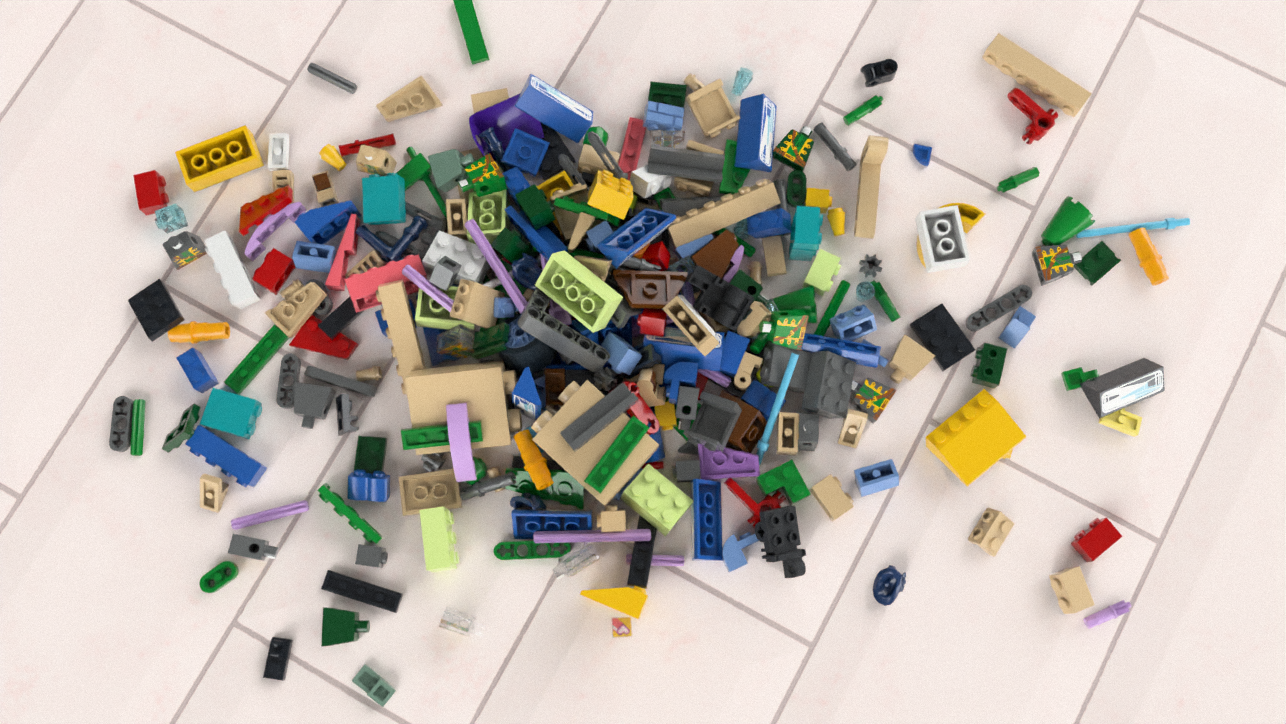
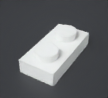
(278, 151)

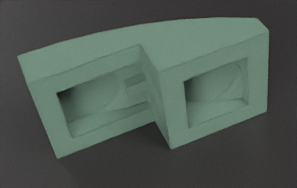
(373, 685)

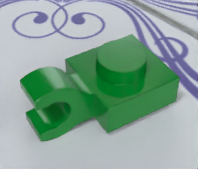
(1074, 377)

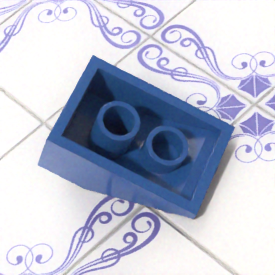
(326, 222)

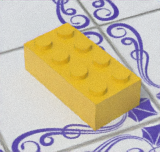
(219, 158)

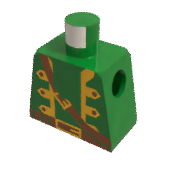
(483, 177)
(786, 328)

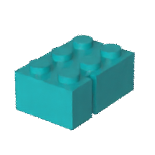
(805, 233)

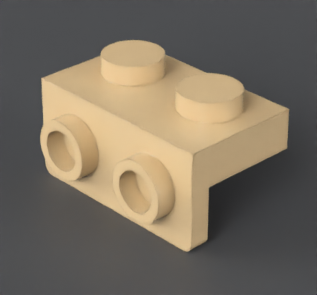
(991, 531)

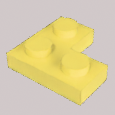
(1123, 421)

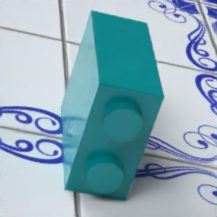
(383, 199)
(231, 413)

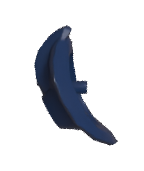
(526, 271)
(528, 500)
(888, 585)

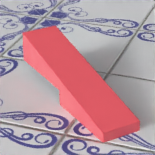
(347, 247)

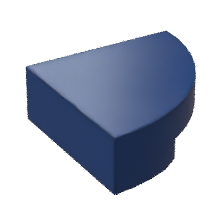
(922, 154)

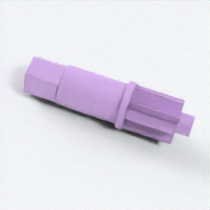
(1107, 614)

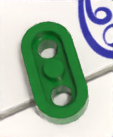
(219, 576)

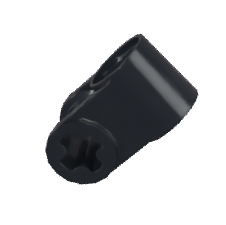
(876, 74)

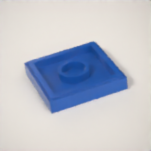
(525, 152)

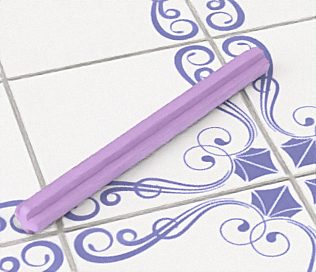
(496, 264)
(591, 536)

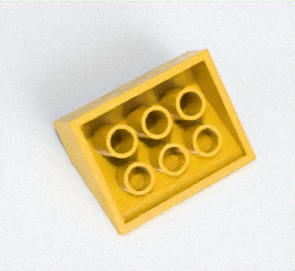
(975, 437)
(622, 599)

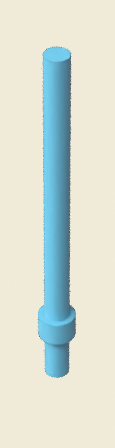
(1168, 223)
(763, 444)

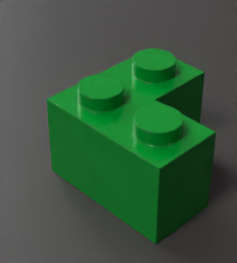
(785, 477)

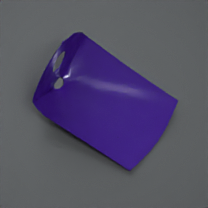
(504, 119)

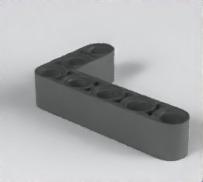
(558, 335)

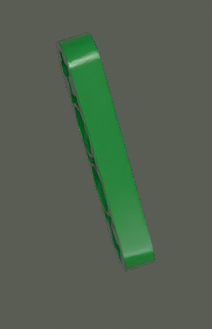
(532, 550)

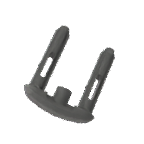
(601, 149)
(435, 222)

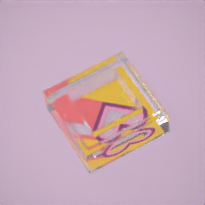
(621, 627)

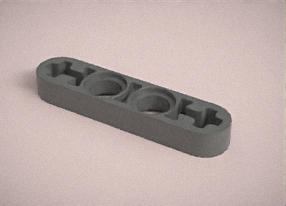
(999, 308)
(340, 381)

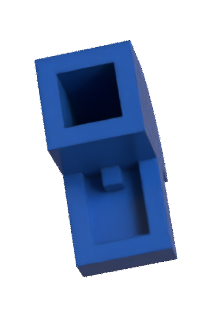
(680, 375)

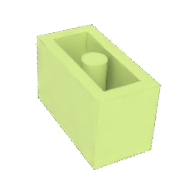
(822, 271)

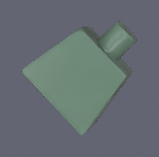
(449, 168)

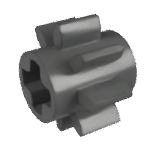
(875, 265)
(605, 379)
(433, 461)

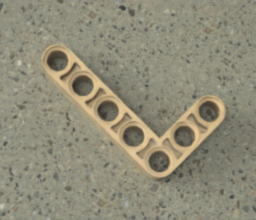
(868, 185)

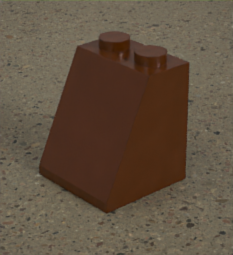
(717, 254)
(748, 427)

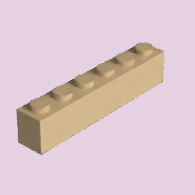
(1036, 75)
(723, 212)
(401, 328)

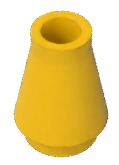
(332, 157)
(837, 221)

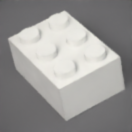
(942, 239)
(467, 254)

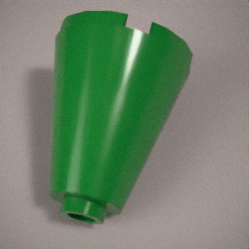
(1066, 223)
(799, 299)

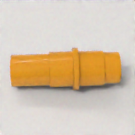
(1148, 256)
(198, 332)
(533, 460)

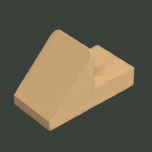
(852, 428)
(212, 492)

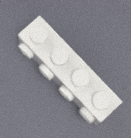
(232, 270)

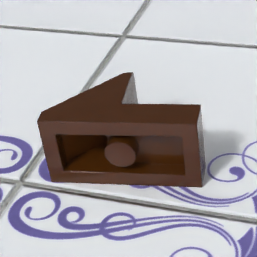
(554, 385)

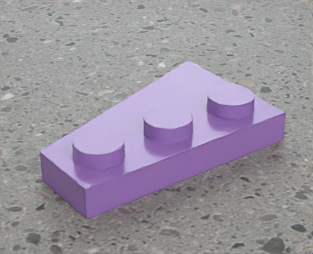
(727, 464)

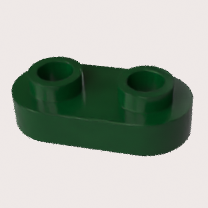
(796, 190)

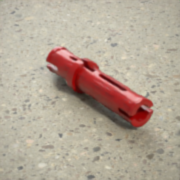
(377, 142)

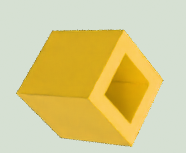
(818, 198)
(666, 416)

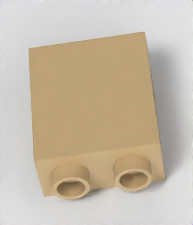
(479, 385)
(580, 463)

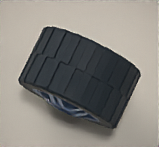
(525, 350)

